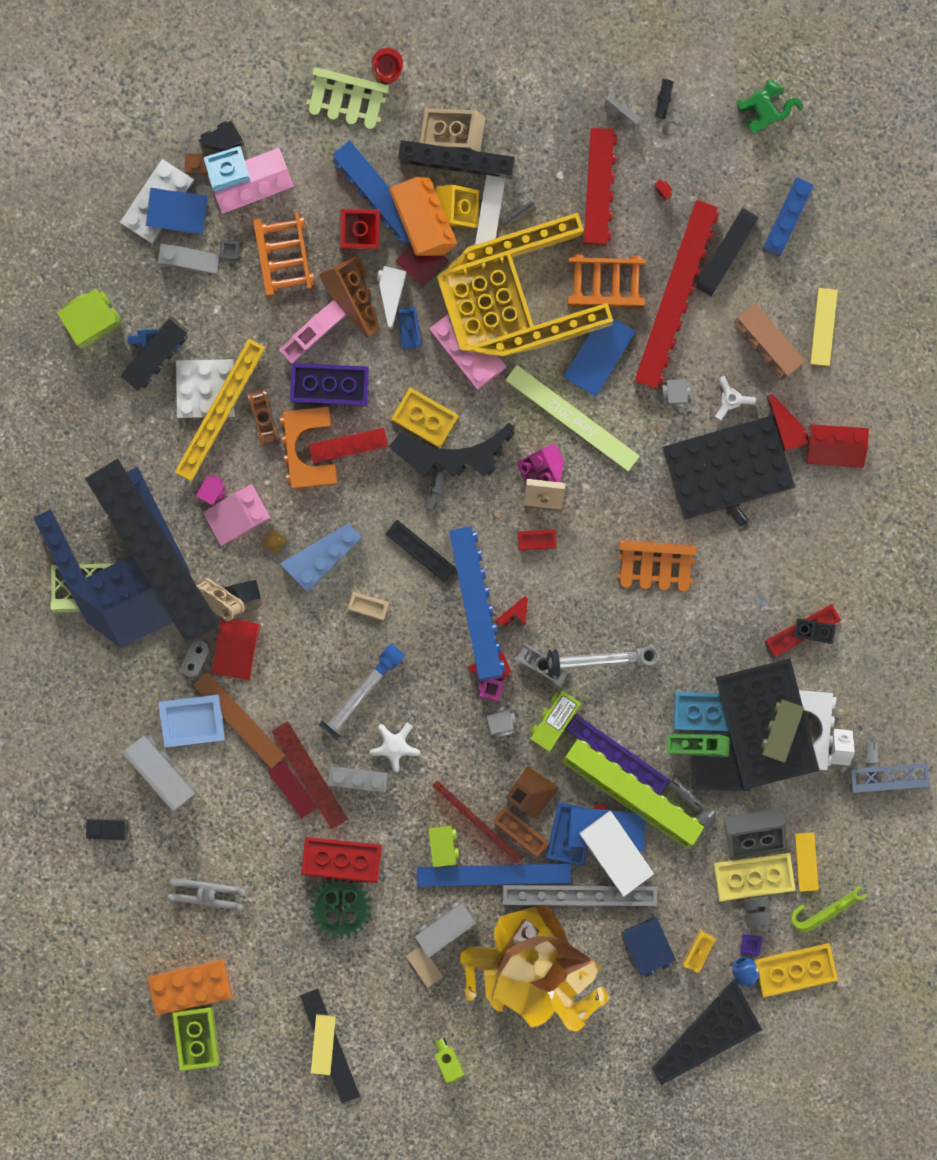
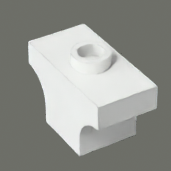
(842, 747)

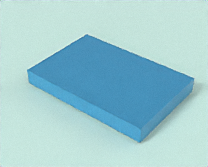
(699, 712)

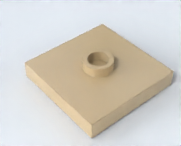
(544, 494)

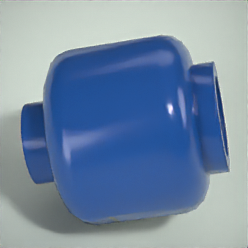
(745, 971)

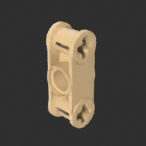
(220, 600)

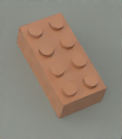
(768, 341)

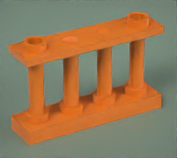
(268, 266)
(615, 298)

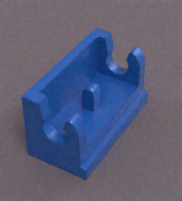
(409, 328)

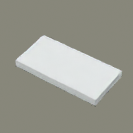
(616, 853)

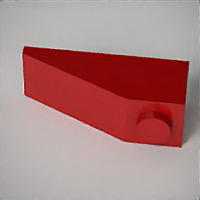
(789, 428)

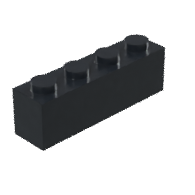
(154, 353)

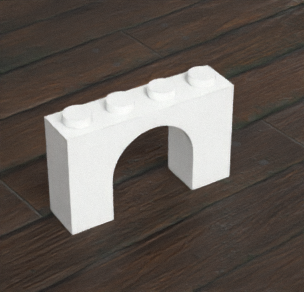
(821, 706)

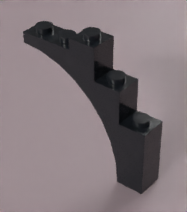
(479, 457)

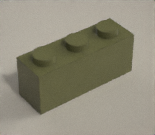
(782, 730)

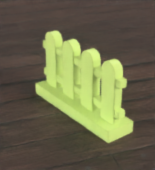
(339, 89)

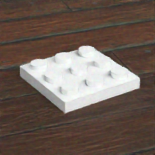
(199, 384)

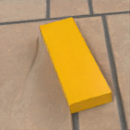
(806, 861)

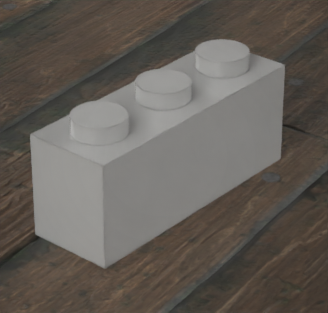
(358, 779)

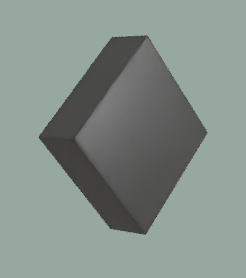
(229, 250)

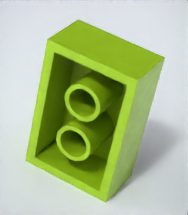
(196, 1038)

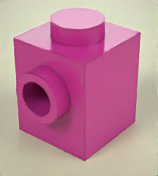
(212, 490)
(491, 690)

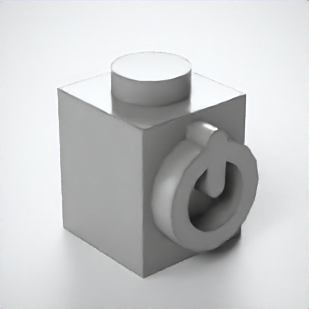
(676, 393)
(501, 722)

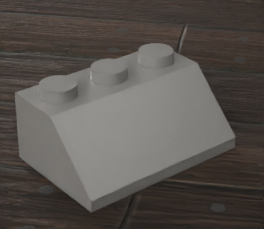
(444, 928)

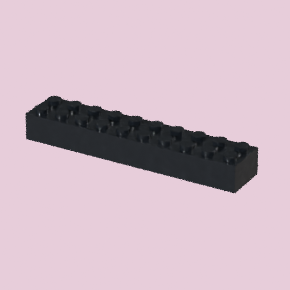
(152, 551)

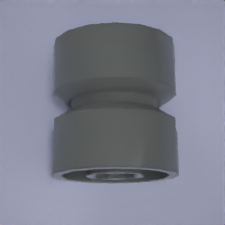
(760, 917)

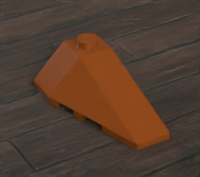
(348, 288)

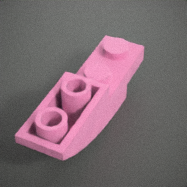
(312, 331)

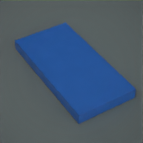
(599, 356)
(582, 818)

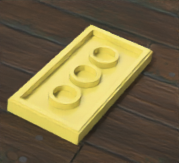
(754, 877)

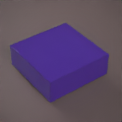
(751, 944)

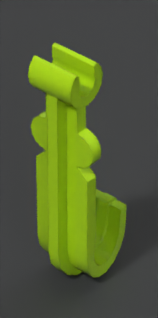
(827, 913)

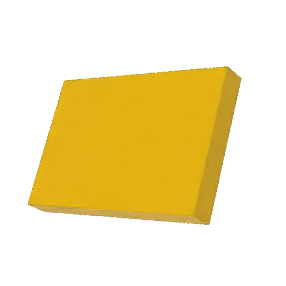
(424, 417)

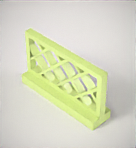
(66, 604)

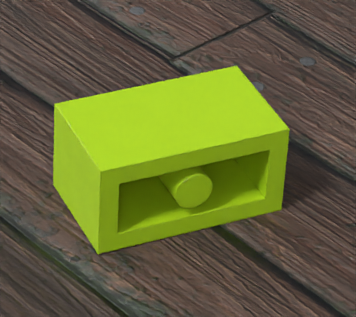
(443, 846)

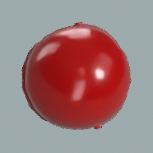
(386, 65)

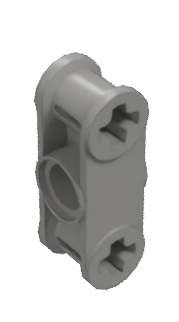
(532, 660)

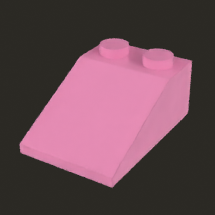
(237, 515)

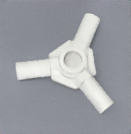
(731, 399)

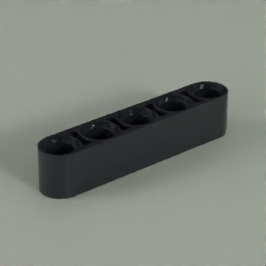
(727, 252)

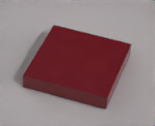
(421, 268)

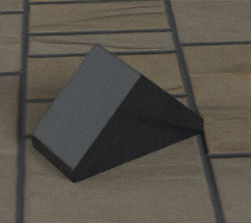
(244, 591)

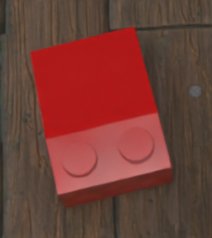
(236, 648)

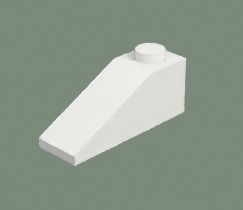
(391, 288)

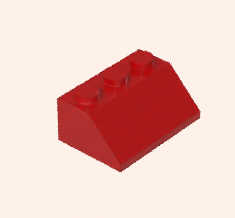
(837, 445)

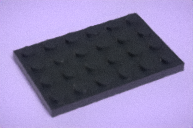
(728, 467)
(749, 707)

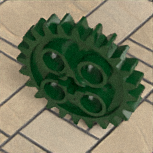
(358, 907)

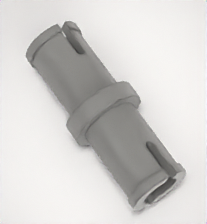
(872, 757)

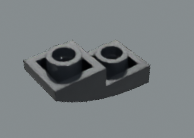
(815, 631)

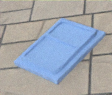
(191, 720)

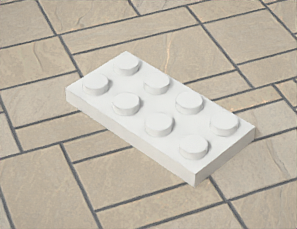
(163, 177)

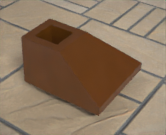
(531, 792)

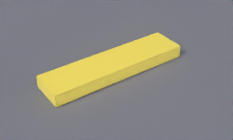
(823, 327)

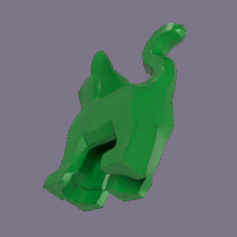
(764, 108)

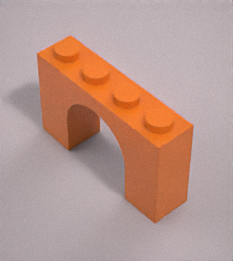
(295, 424)

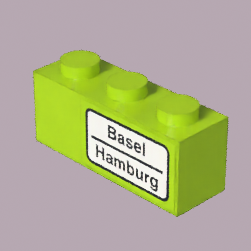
(554, 720)

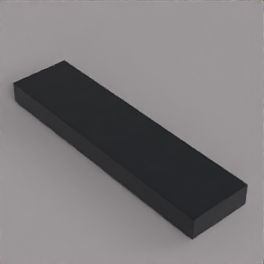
(420, 551)

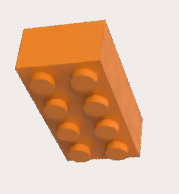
(190, 986)

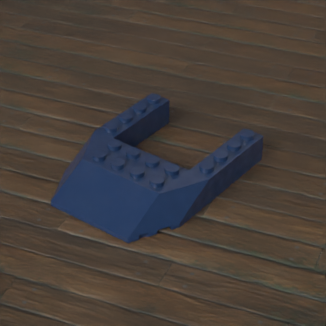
(118, 597)

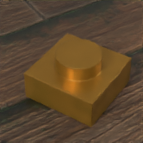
(274, 541)

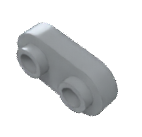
(194, 658)

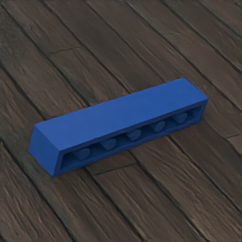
(370, 186)

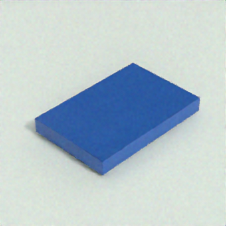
(176, 210)
(558, 843)

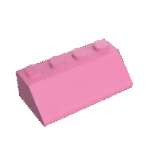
(267, 177)
(477, 367)

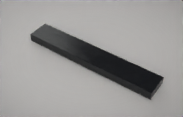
(340, 1069)

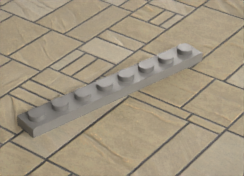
(578, 895)

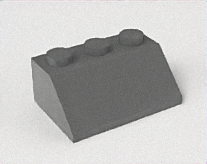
(755, 833)

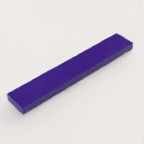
(618, 754)

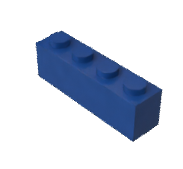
(787, 217)

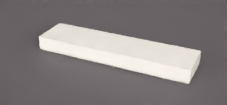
(490, 209)

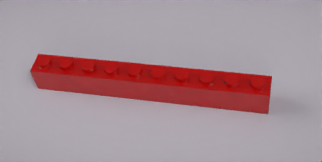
(675, 295)

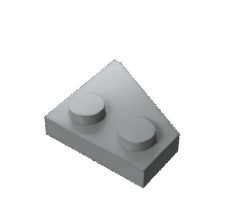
(614, 108)

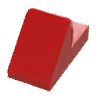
(518, 609)

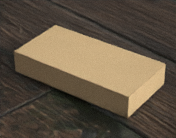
(368, 606)
(424, 966)

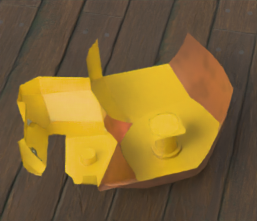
(505, 927)
(544, 977)

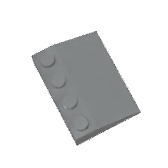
(160, 772)

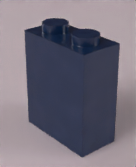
(648, 946)

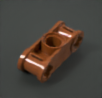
(258, 407)

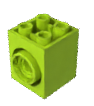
(89, 317)

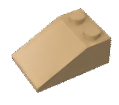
(453, 128)

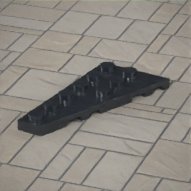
(717, 1028)

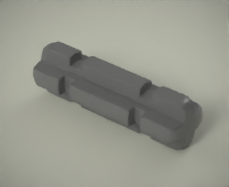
(519, 215)

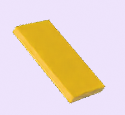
(796, 970)

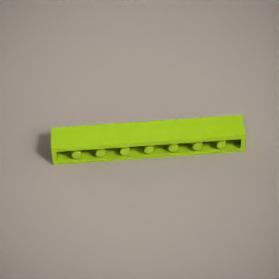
(633, 794)

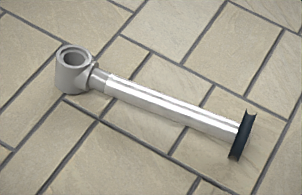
(555, 663)

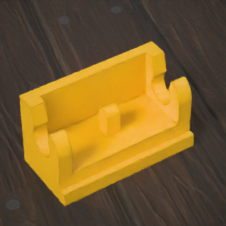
(698, 951)

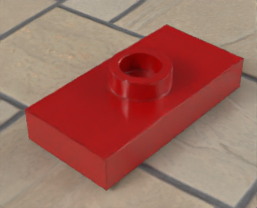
(537, 540)

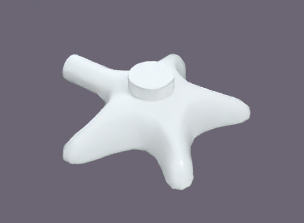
(394, 745)

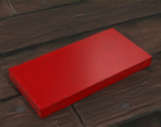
(341, 860)

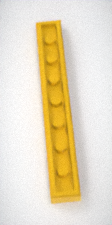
(220, 410)

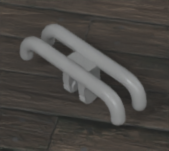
(206, 894)

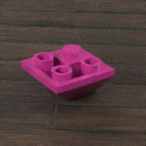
(543, 465)

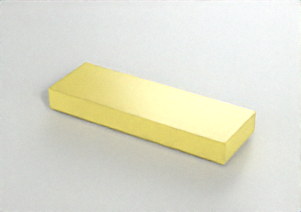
(323, 1044)

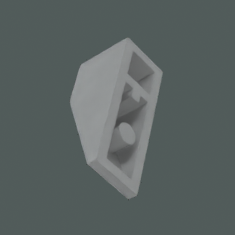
(188, 259)

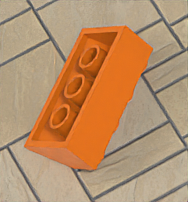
(423, 217)

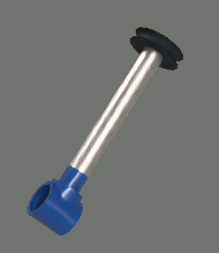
(388, 660)

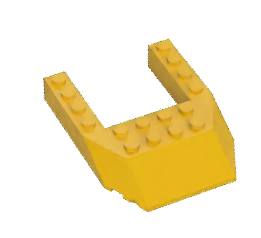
(489, 302)

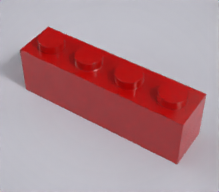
(348, 445)

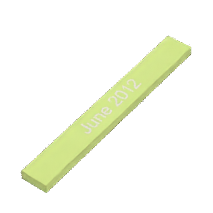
(572, 418)

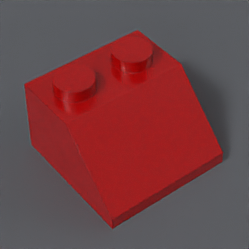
(359, 229)

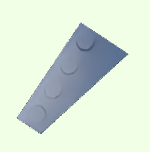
(319, 558)

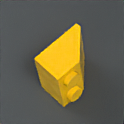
(459, 205)

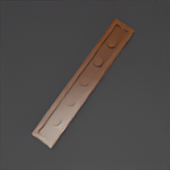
(241, 721)

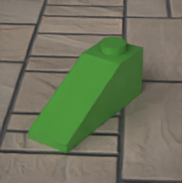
(698, 745)

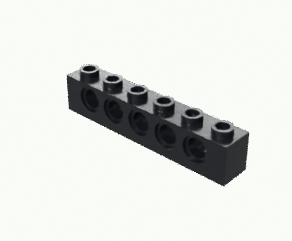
(456, 159)

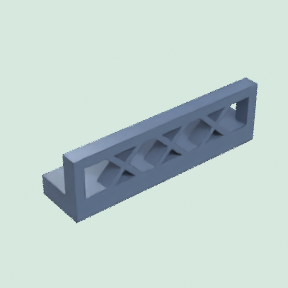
(889, 785)

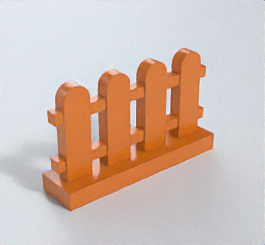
(647, 558)

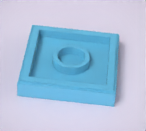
(227, 168)

